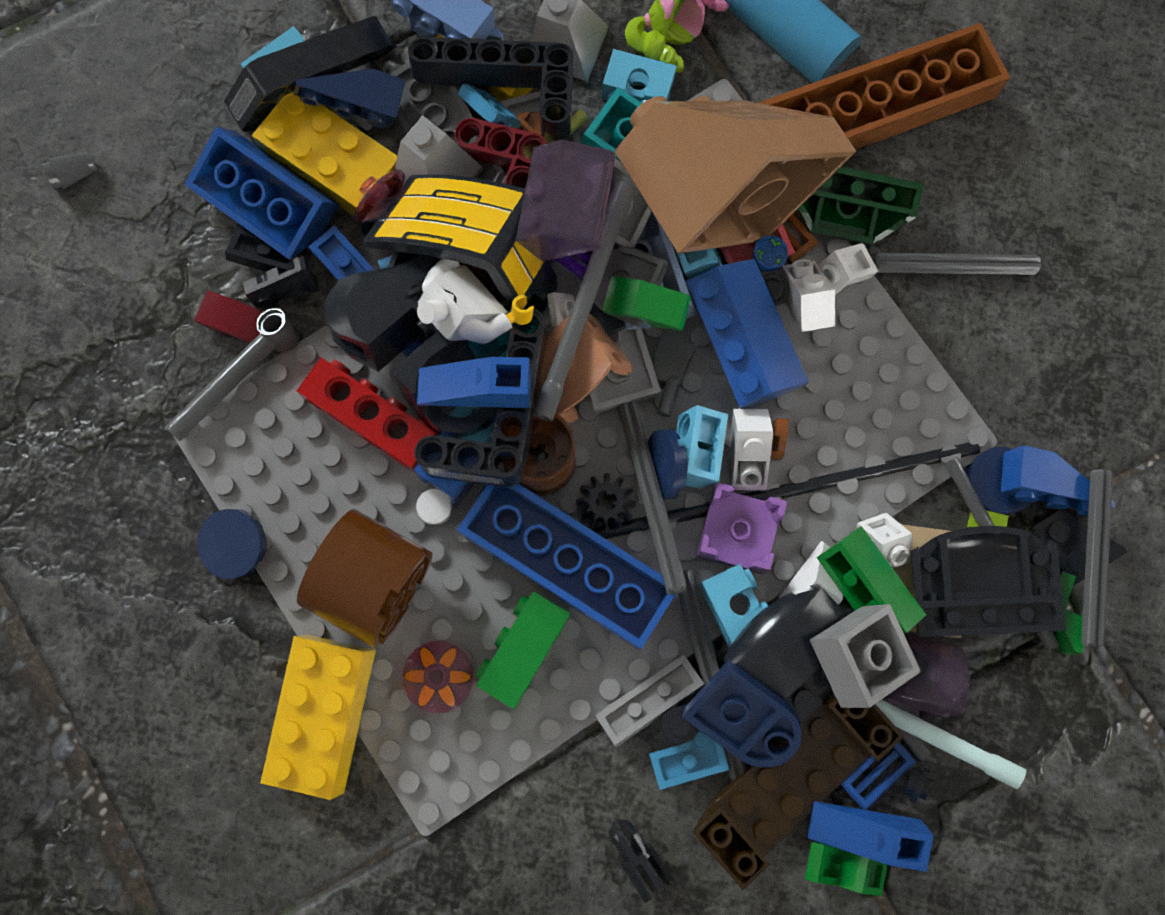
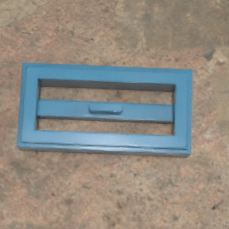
(488, 106)

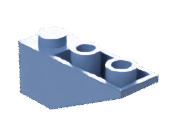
(450, 17)

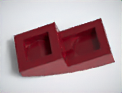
(228, 317)

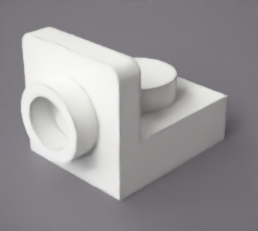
(848, 266)
(557, 310)
(890, 538)

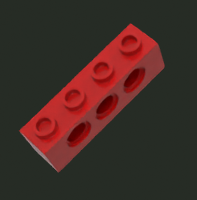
(320, 391)

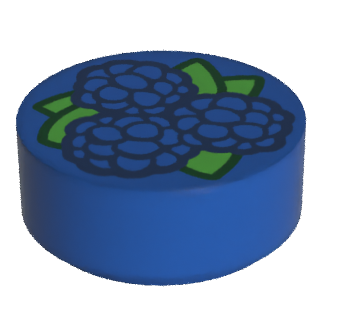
(770, 253)

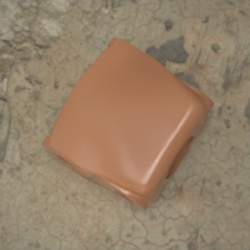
(590, 364)

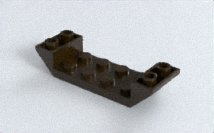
(771, 801)

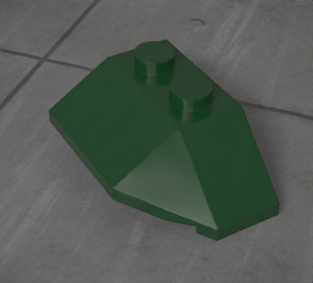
(861, 205)

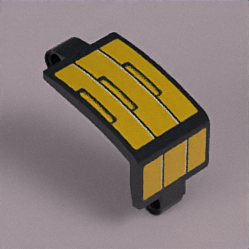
(465, 223)

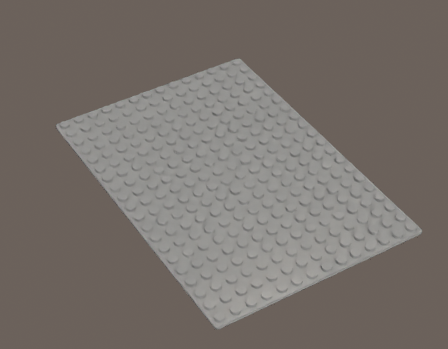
(298, 471)

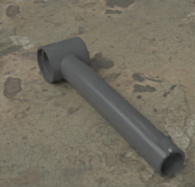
(275, 333)

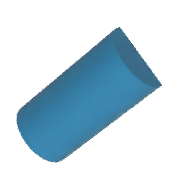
(801, 32)

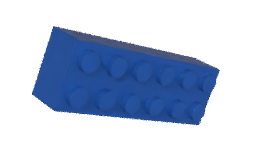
(568, 561)

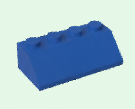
(260, 193)
(747, 333)

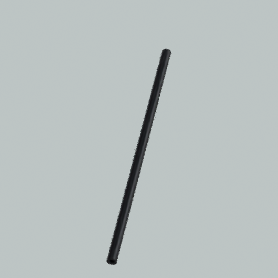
(812, 485)

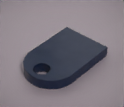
(744, 717)

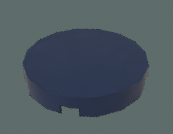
(669, 462)
(986, 478)
(231, 543)

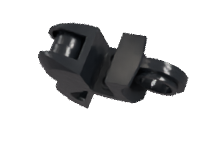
(377, 319)

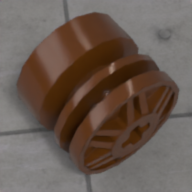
(558, 445)

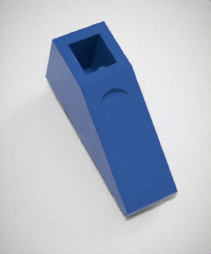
(477, 383)
(1044, 477)
(872, 834)

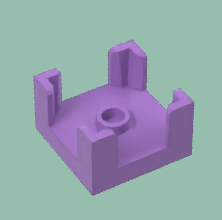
(740, 529)

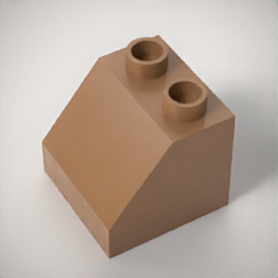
(728, 167)

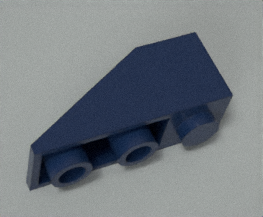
(357, 93)

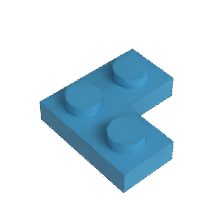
(688, 761)

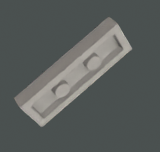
(649, 700)

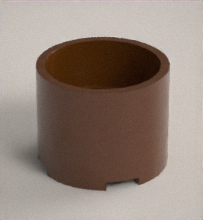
(363, 577)

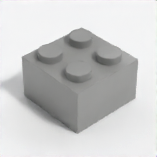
(865, 656)

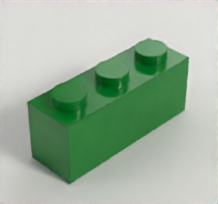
(868, 578)
(521, 649)

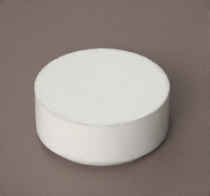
(434, 507)

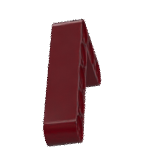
(486, 150)

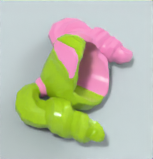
(671, 23)

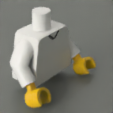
(464, 307)

